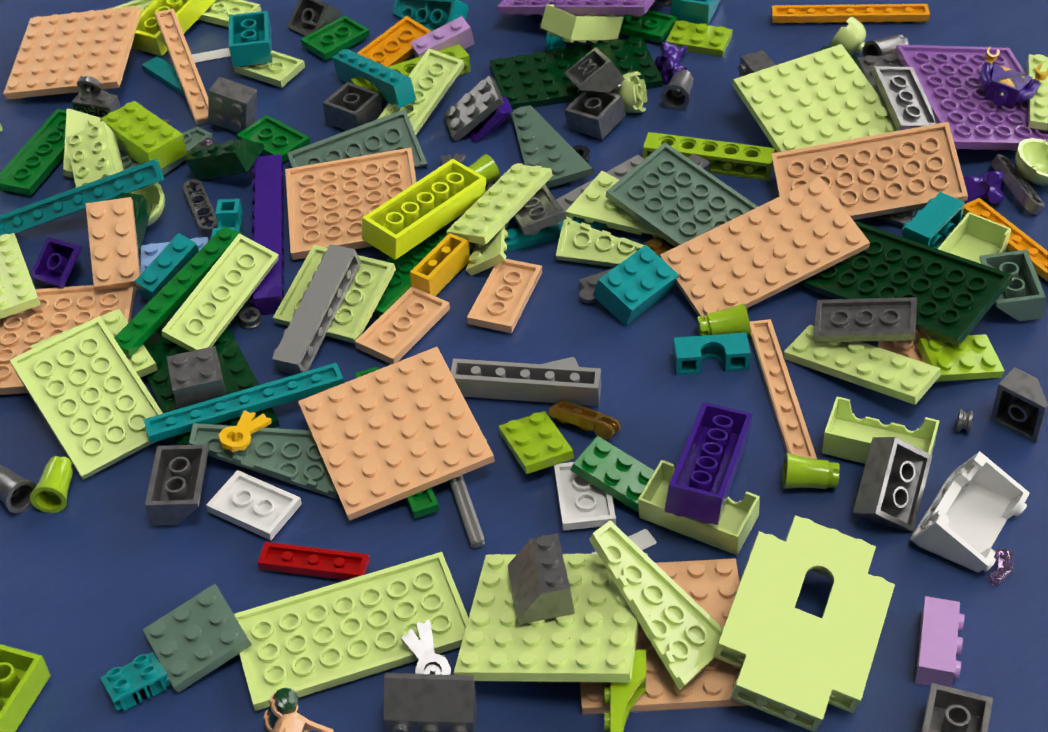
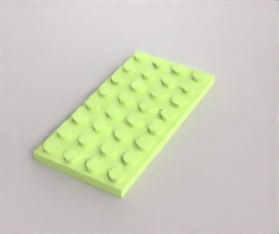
(349, 628)

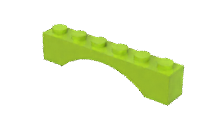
(624, 695)

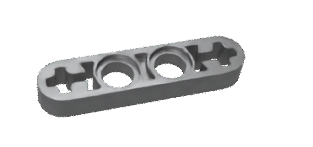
(1018, 185)
(200, 208)

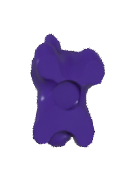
(670, 60)
(985, 187)

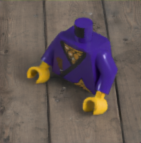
(1006, 85)

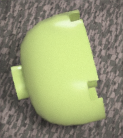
(851, 37)
(633, 92)

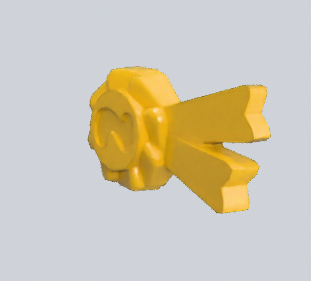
(239, 436)

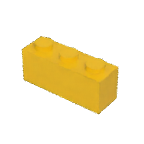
(441, 265)

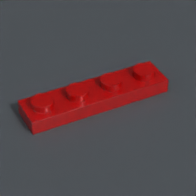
(313, 561)

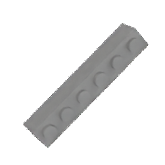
(316, 310)
(527, 381)

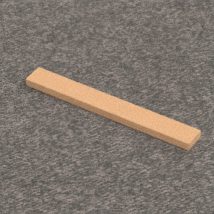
(184, 65)
(780, 390)

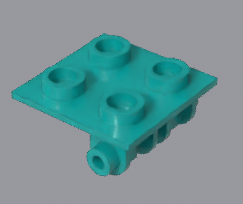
(125, 680)

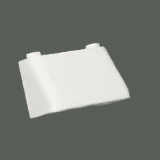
(970, 513)

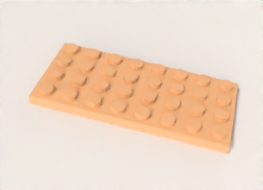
(878, 171)
(766, 250)

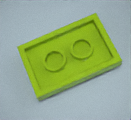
(700, 38)
(969, 361)
(536, 442)

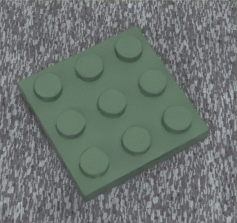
(196, 638)

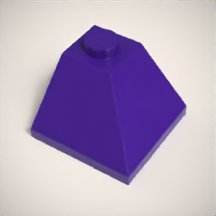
(492, 121)
(55, 262)

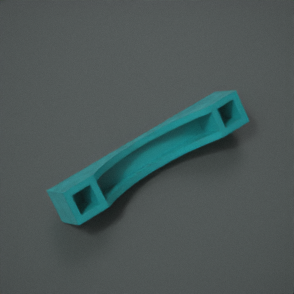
(392, 85)

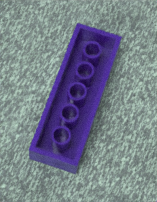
(708, 463)

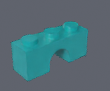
(229, 215)
(165, 266)
(729, 349)

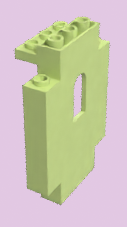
(790, 657)

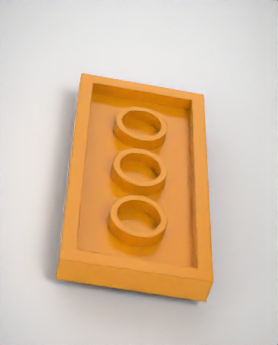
(394, 44)

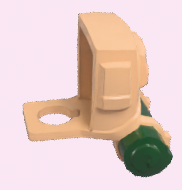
(283, 714)

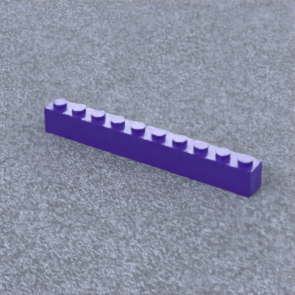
(269, 229)

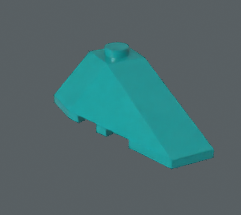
(431, 13)

